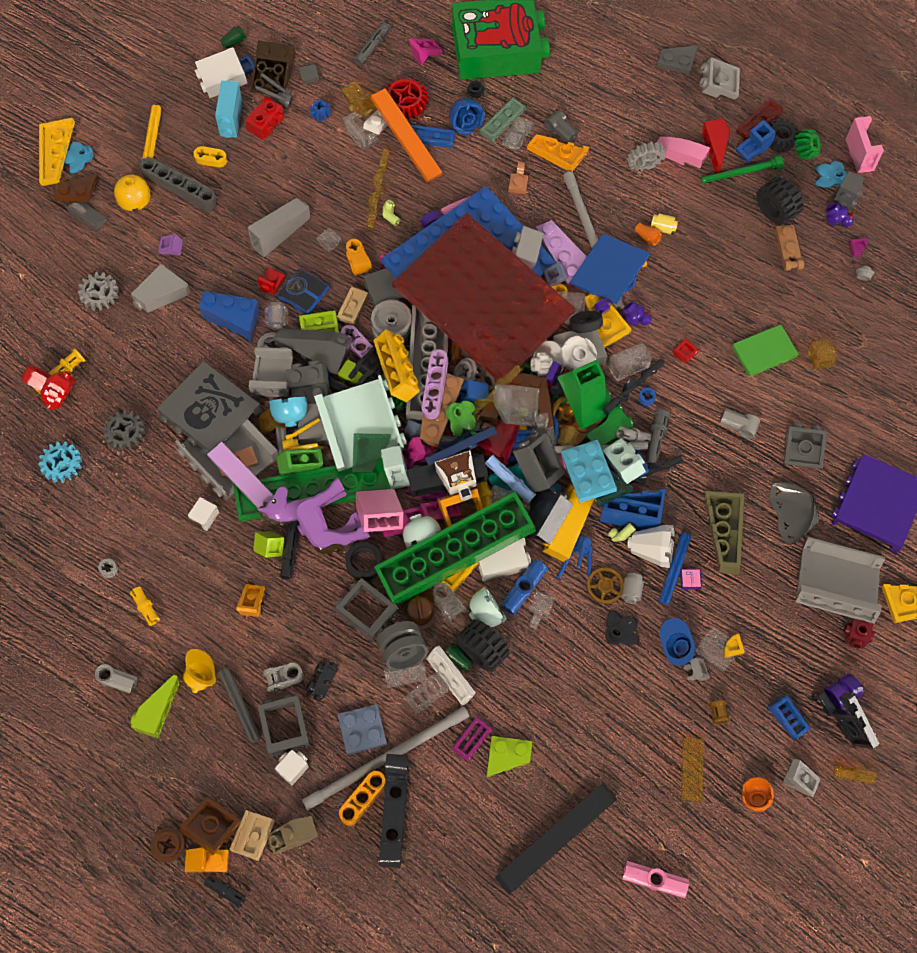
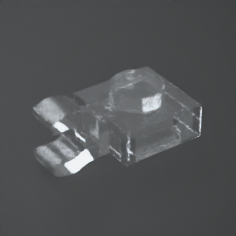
(542, 424)
(540, 607)

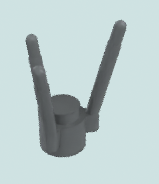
(282, 98)

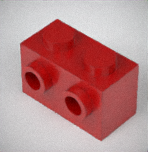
(264, 118)

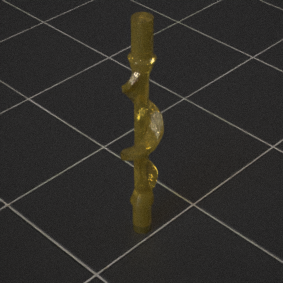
(377, 180)
(481, 403)

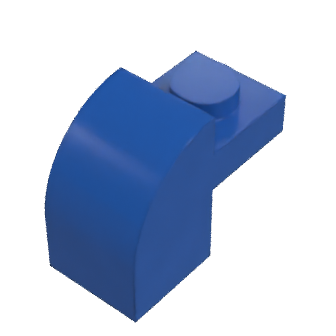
(759, 141)

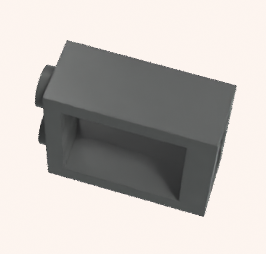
(530, 466)
(383, 620)
(286, 745)

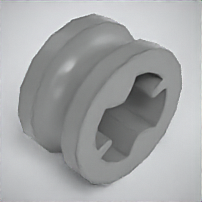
(112, 573)

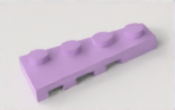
(561, 249)

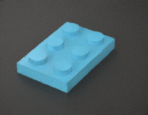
(588, 471)

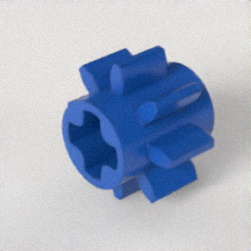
(320, 110)

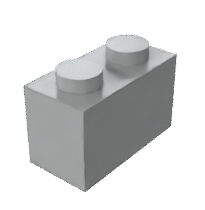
(527, 245)

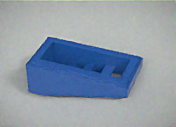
(778, 714)

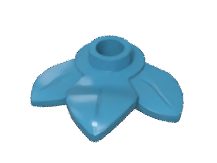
(78, 156)
(831, 174)

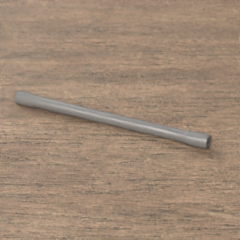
(591, 235)
(320, 795)

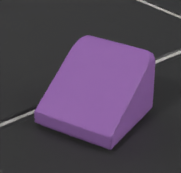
(170, 245)

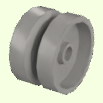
(392, 316)

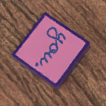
(690, 579)

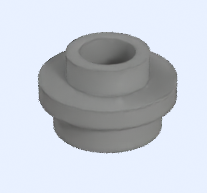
(864, 273)

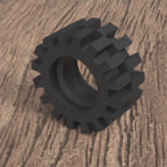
(787, 129)

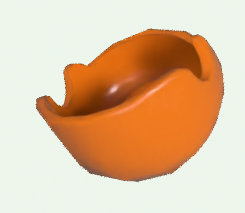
(757, 794)

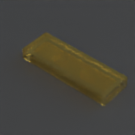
(692, 770)

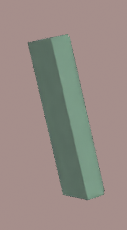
(502, 119)

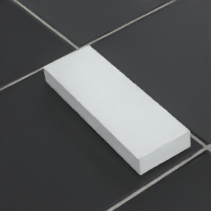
(451, 675)

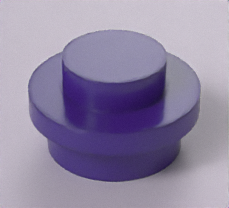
(602, 306)

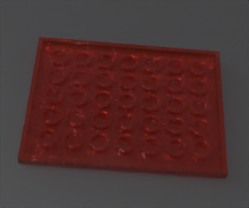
(483, 297)

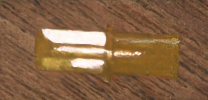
(854, 774)

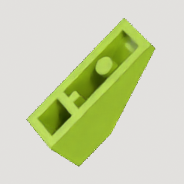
(153, 712)

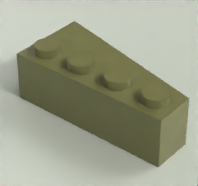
(726, 526)

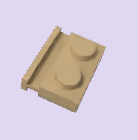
(252, 835)

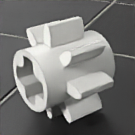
(541, 364)

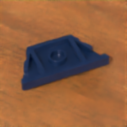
(466, 441)

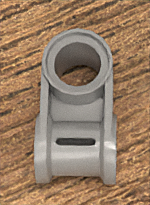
(282, 678)

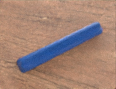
(675, 568)

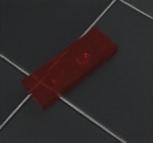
(767, 112)

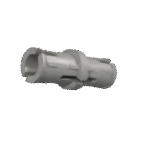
(633, 435)

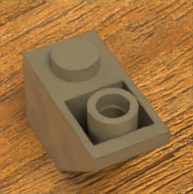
(292, 834)

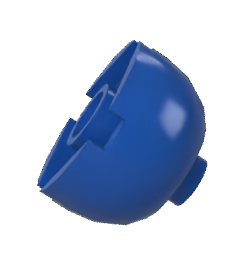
(466, 115)

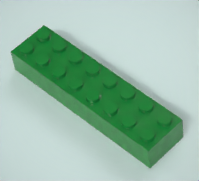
(455, 548)

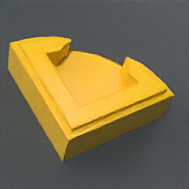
(733, 647)

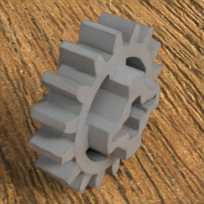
(646, 156)
(98, 291)

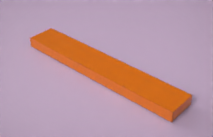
(406, 135)

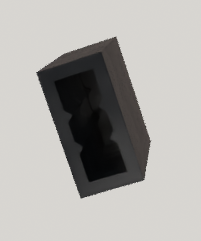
(548, 513)

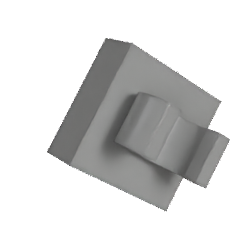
(699, 670)

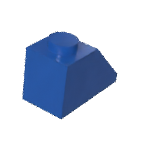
(473, 390)

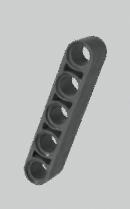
(154, 172)

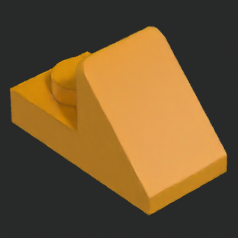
(250, 600)
(203, 861)

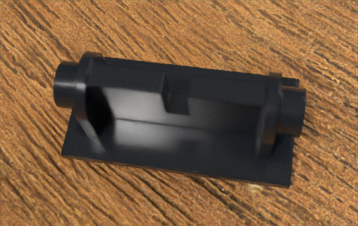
(323, 672)

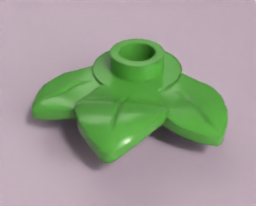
(461, 417)

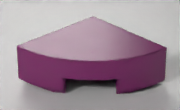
(857, 246)

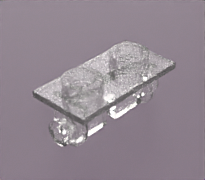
(404, 677)

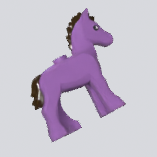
(312, 520)

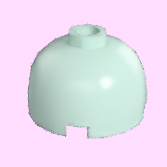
(419, 529)
(486, 608)

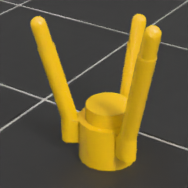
(292, 444)

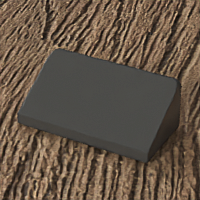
(86, 215)

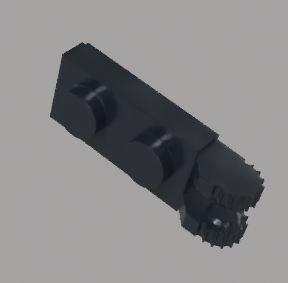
(367, 366)

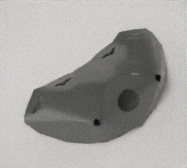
(795, 511)

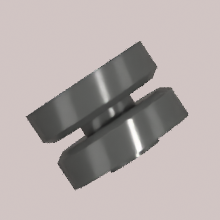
(402, 645)

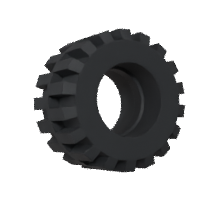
(780, 200)
(482, 645)

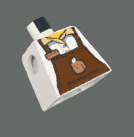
(457, 474)

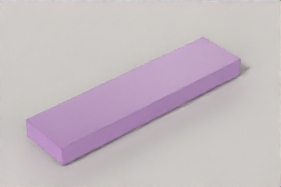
(240, 475)

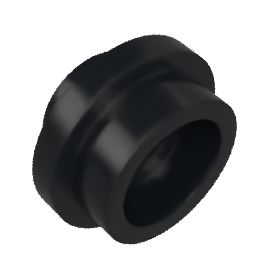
(475, 85)

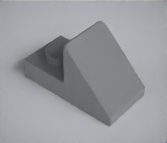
(801, 778)

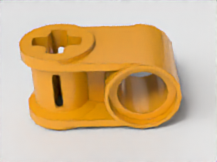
(357, 257)

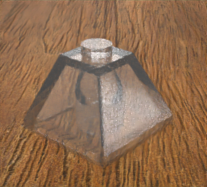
(517, 404)

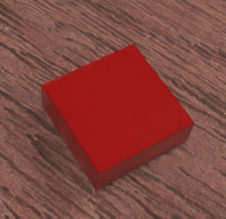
(685, 351)

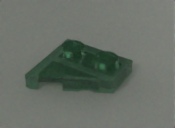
(368, 451)

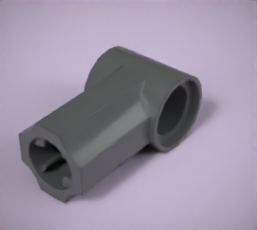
(558, 123)

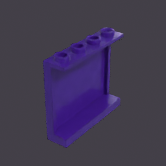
(878, 501)

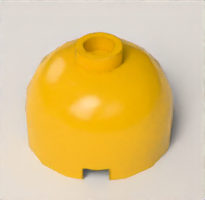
(132, 192)

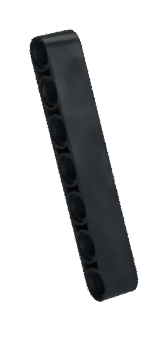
(555, 838)

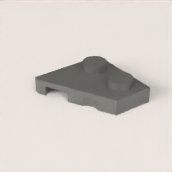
(678, 59)

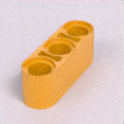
(364, 788)

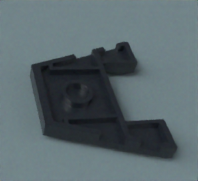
(851, 721)

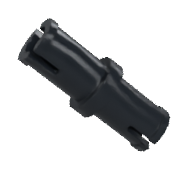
(225, 890)

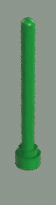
(775, 163)

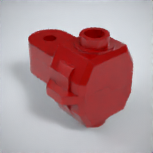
(53, 388)

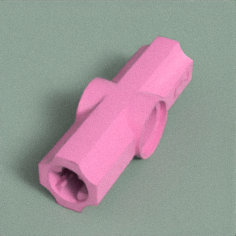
(642, 876)

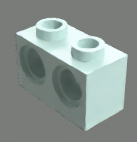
(624, 460)
(395, 467)

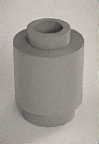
(632, 588)

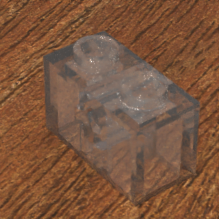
(630, 361)

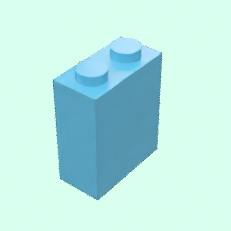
(229, 109)

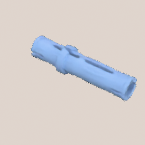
(510, 479)

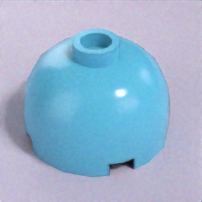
(289, 410)

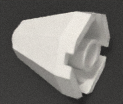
(654, 544)

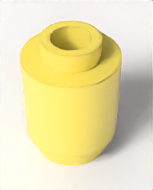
(664, 223)

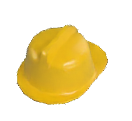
(199, 670)

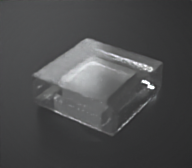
(328, 239)

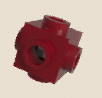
(858, 633)

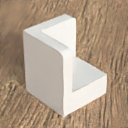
(204, 513)

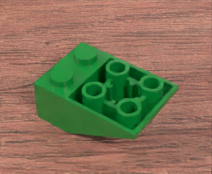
(585, 393)

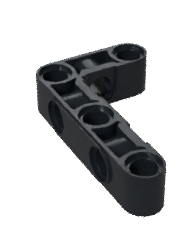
(394, 810)

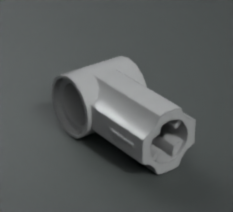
(745, 424)
(118, 679)

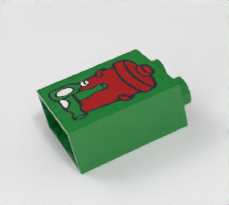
(498, 38)

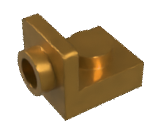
(267, 423)

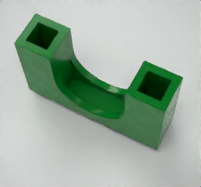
(607, 431)

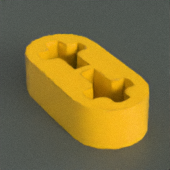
(210, 156)

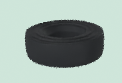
(586, 321)

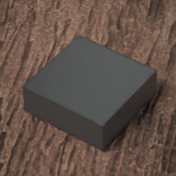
(309, 74)

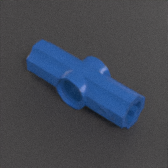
(518, 596)

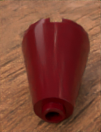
(499, 444)

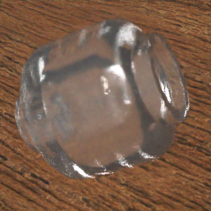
(276, 315)

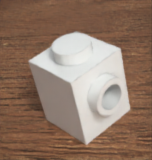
(292, 766)

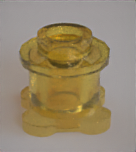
(568, 436)

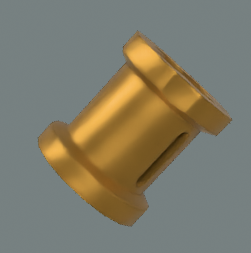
(719, 712)

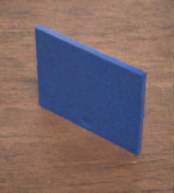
(609, 268)

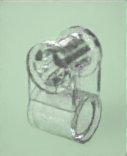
(449, 605)

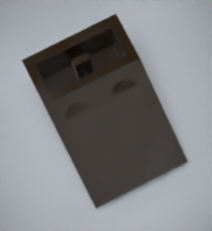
(275, 62)

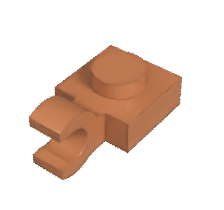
(518, 181)

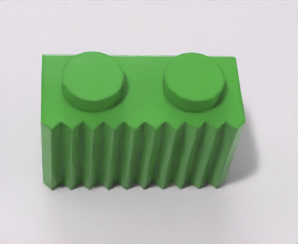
(299, 460)

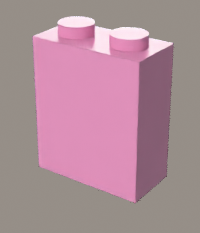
(379, 510)

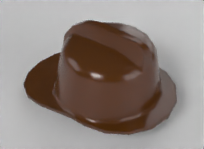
(420, 610)

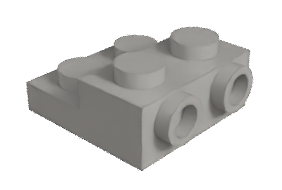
(720, 79)

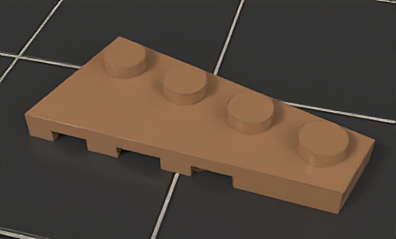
(433, 429)

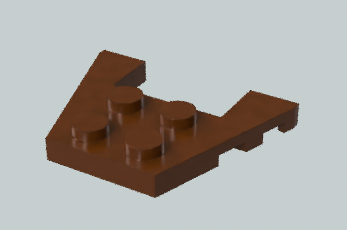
(526, 380)

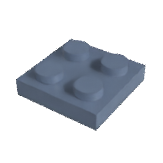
(362, 729)

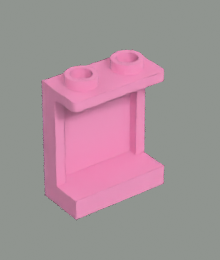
(862, 153)

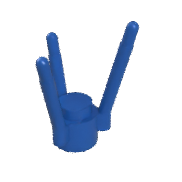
(582, 549)

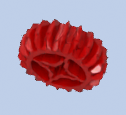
(404, 94)

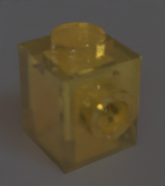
(822, 354)

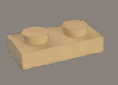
(352, 306)

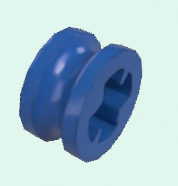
(642, 398)

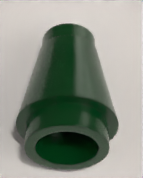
(233, 37)
(458, 657)

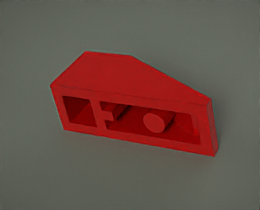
(716, 137)

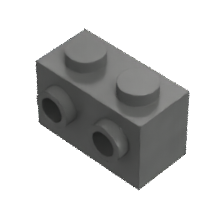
(849, 191)

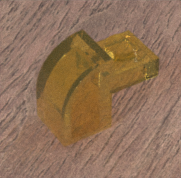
(358, 99)

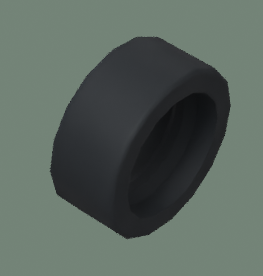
(361, 547)

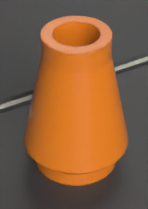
(649, 234)

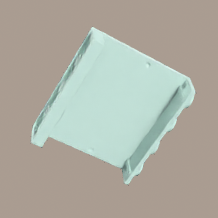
(358, 410)

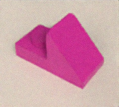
(423, 48)
(416, 453)

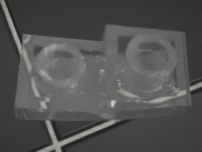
(517, 133)

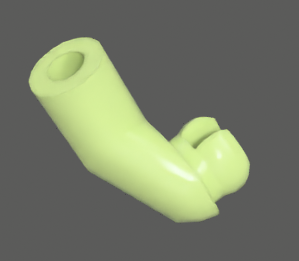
(388, 213)
(623, 534)

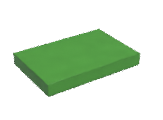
(765, 350)

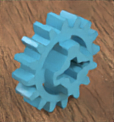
(60, 462)

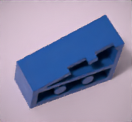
(231, 312)
(639, 509)

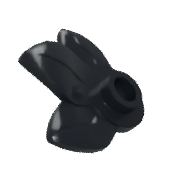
(623, 627)

